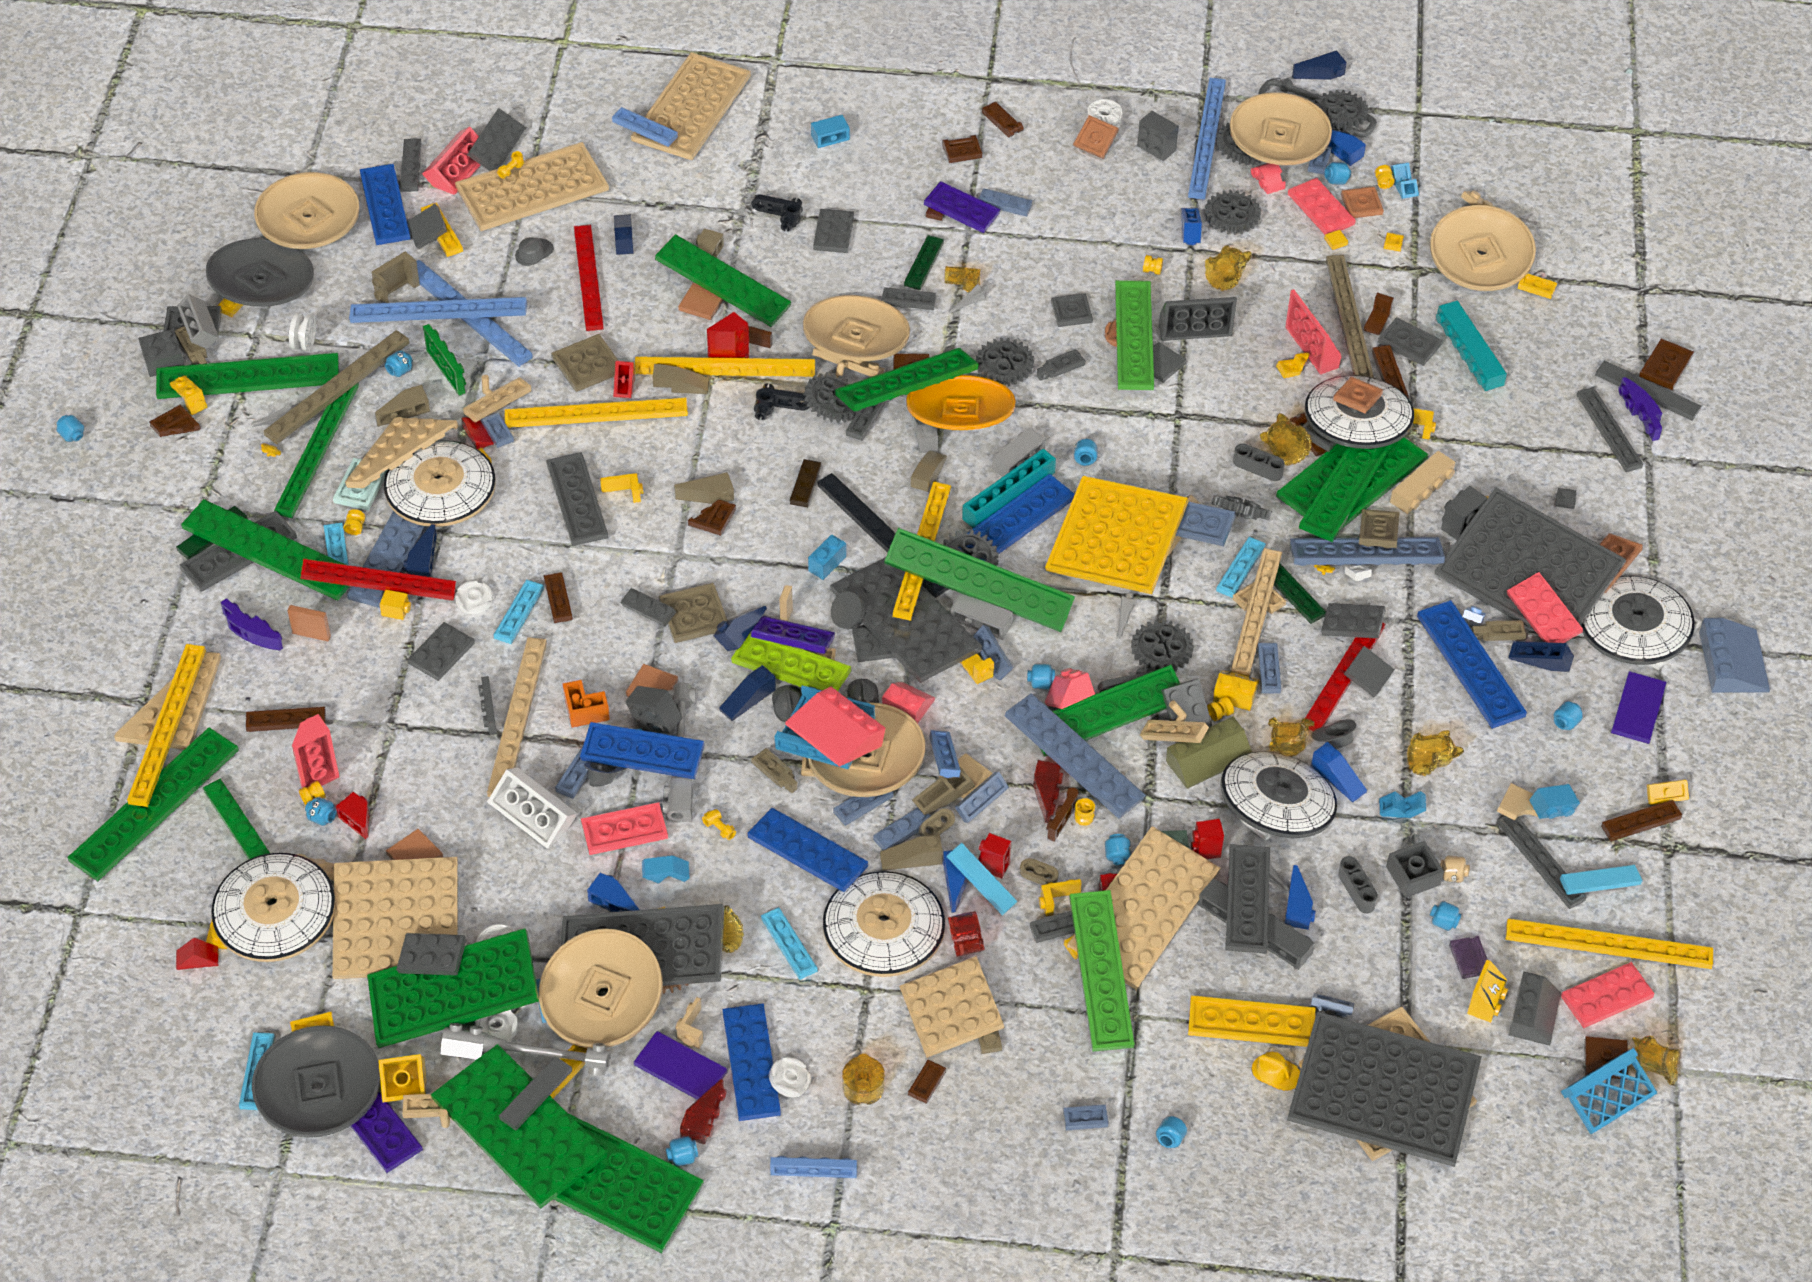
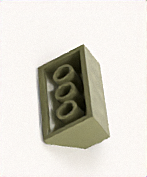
(1203, 760)

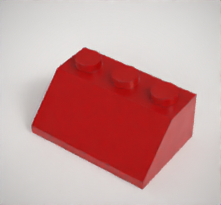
(728, 338)

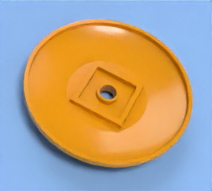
(962, 403)

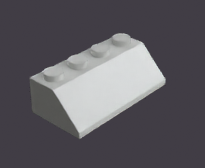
(531, 807)

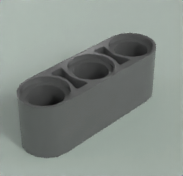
(1258, 462)
(1364, 889)

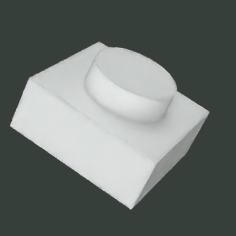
(1357, 572)

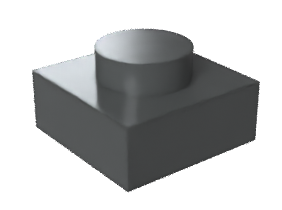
(1566, 498)

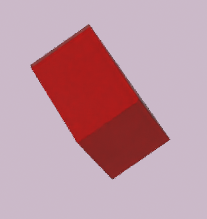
(624, 379)
(197, 955)

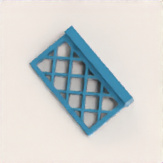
(1604, 1073)

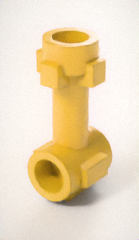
(516, 161)
(713, 818)

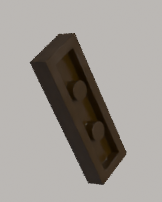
(805, 483)

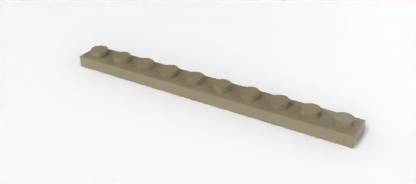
(1349, 316)
(335, 387)

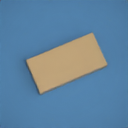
(786, 603)

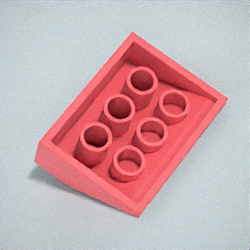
(1311, 336)
(837, 727)

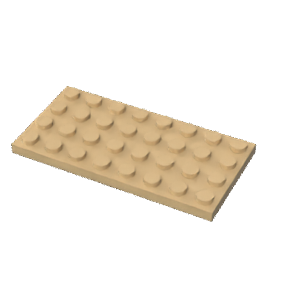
(694, 103)
(533, 188)
(1154, 899)

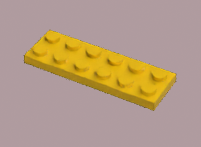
(1250, 1021)

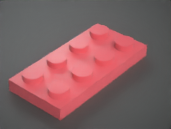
(1321, 206)
(1544, 610)
(624, 828)
(1607, 995)

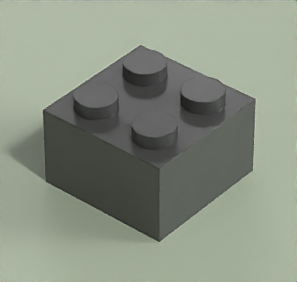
(1157, 135)
(160, 351)
(1461, 511)
(653, 709)
(1415, 869)

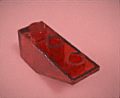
(1045, 785)
(701, 1114)

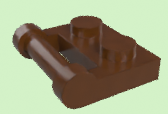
(962, 149)

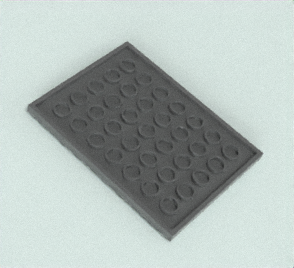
(1515, 541)
(1385, 1089)

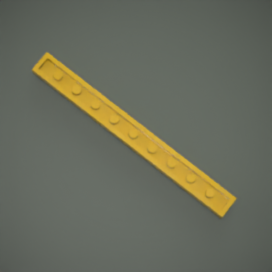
(731, 366)
(596, 412)
(928, 529)
(166, 725)
(1609, 943)

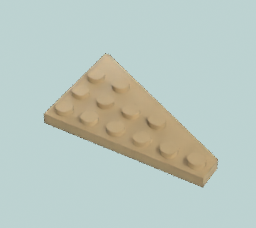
(396, 445)
(141, 725)

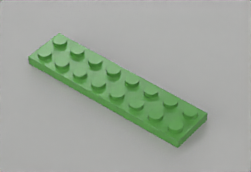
(1134, 335)
(1101, 971)

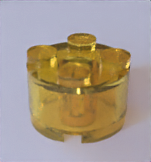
(863, 1080)

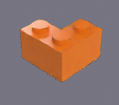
(584, 708)

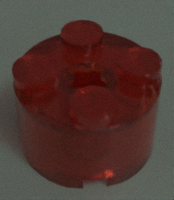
(966, 933)

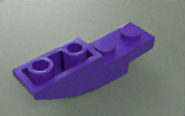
(1643, 405)
(252, 630)

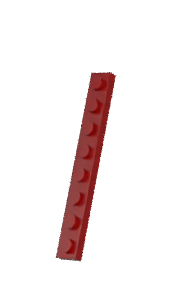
(588, 278)
(378, 579)
(1337, 684)

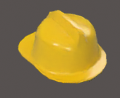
(1276, 1071)

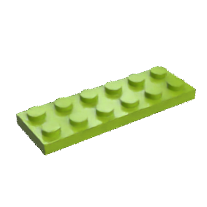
(791, 664)

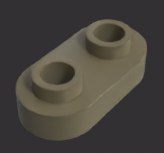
(935, 824)
(1040, 871)

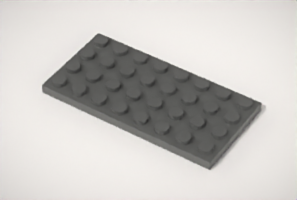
(924, 644)
(681, 938)

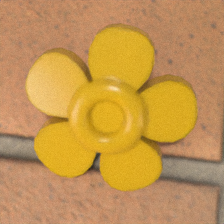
(271, 450)
(1325, 568)

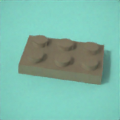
(1379, 528)

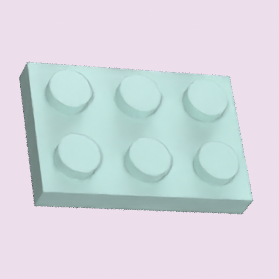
(357, 497)

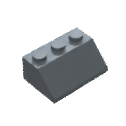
(1535, 1009)

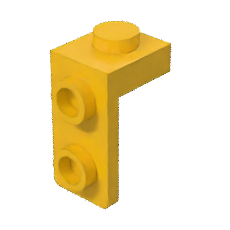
(191, 393)
(1425, 418)
(623, 482)
(979, 669)
(1054, 890)

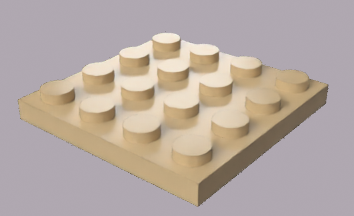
(951, 1006)

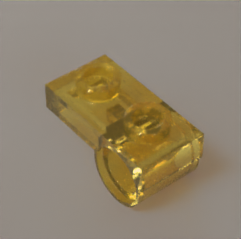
(962, 276)

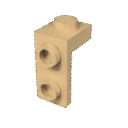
(687, 1033)

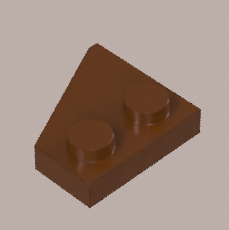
(174, 422)
(714, 518)

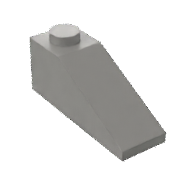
(926, 436)

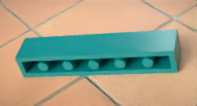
(1471, 345)
(1008, 488)

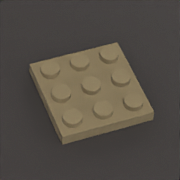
(586, 362)
(696, 612)

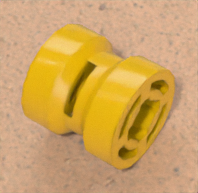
(1384, 176)
(1153, 264)
(354, 522)
(1221, 708)
(311, 792)
(1084, 811)

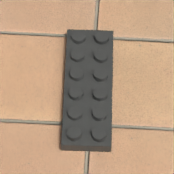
(577, 499)
(219, 563)
(1247, 899)

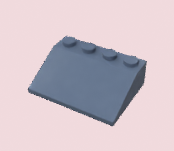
(1733, 657)

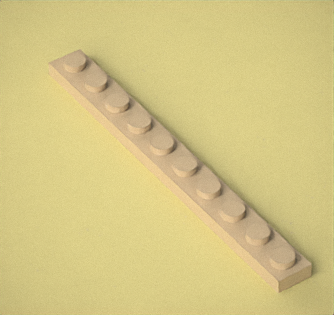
(518, 710)

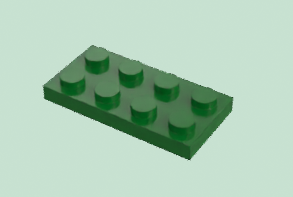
(444, 359)

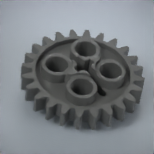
(1343, 109)
(1230, 148)
(1232, 212)
(1005, 361)
(822, 397)
(1247, 509)
(982, 547)
(1162, 645)

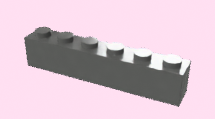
(1282, 938)

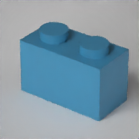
(830, 131)
(827, 557)
(1554, 801)

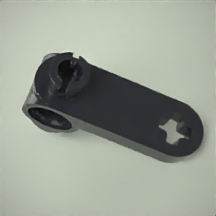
(788, 210)
(770, 397)

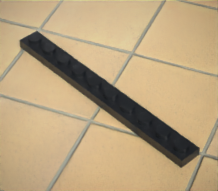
(866, 519)

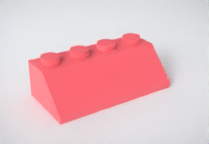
(453, 162)
(314, 752)

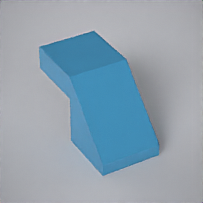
(1403, 182)
(1397, 806)
(659, 868)

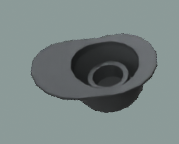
(533, 250)
(863, 690)
(785, 700)
(1337, 734)
(601, 774)

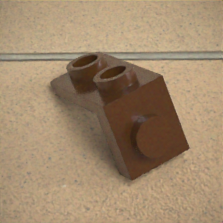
(1381, 311)

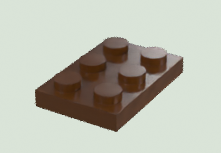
(1666, 364)

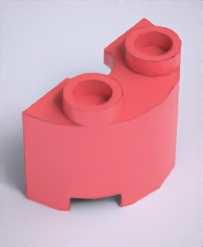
(1268, 177)

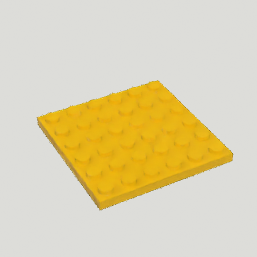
(1117, 534)

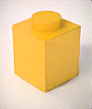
(395, 605)

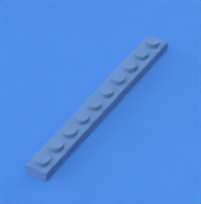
(1207, 138)
(438, 310)
(484, 325)

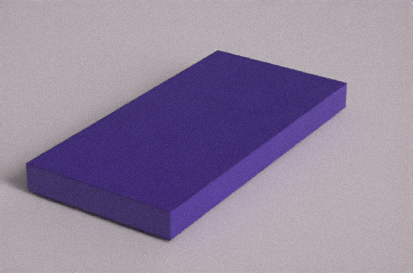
(961, 207)
(793, 634)
(1638, 707)
(679, 1066)
(386, 1135)

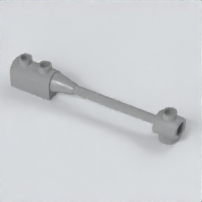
(679, 788)
(475, 1043)

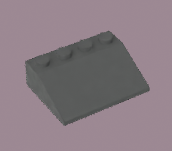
(1197, 318)

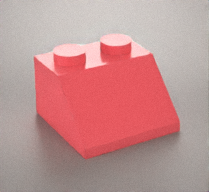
(1069, 688)
(908, 699)

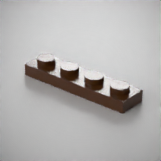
(1388, 367)
(281, 718)
(1641, 820)

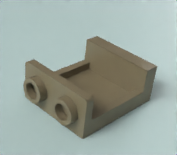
(394, 275)

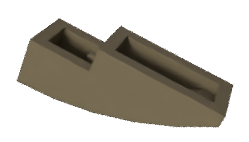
(679, 380)
(927, 470)
(943, 792)

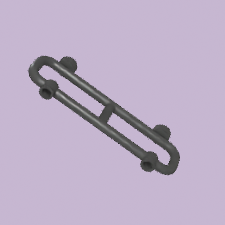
(1287, 85)

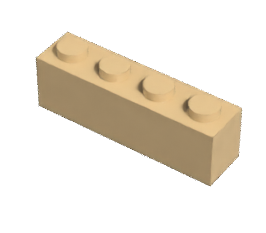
(1423, 482)

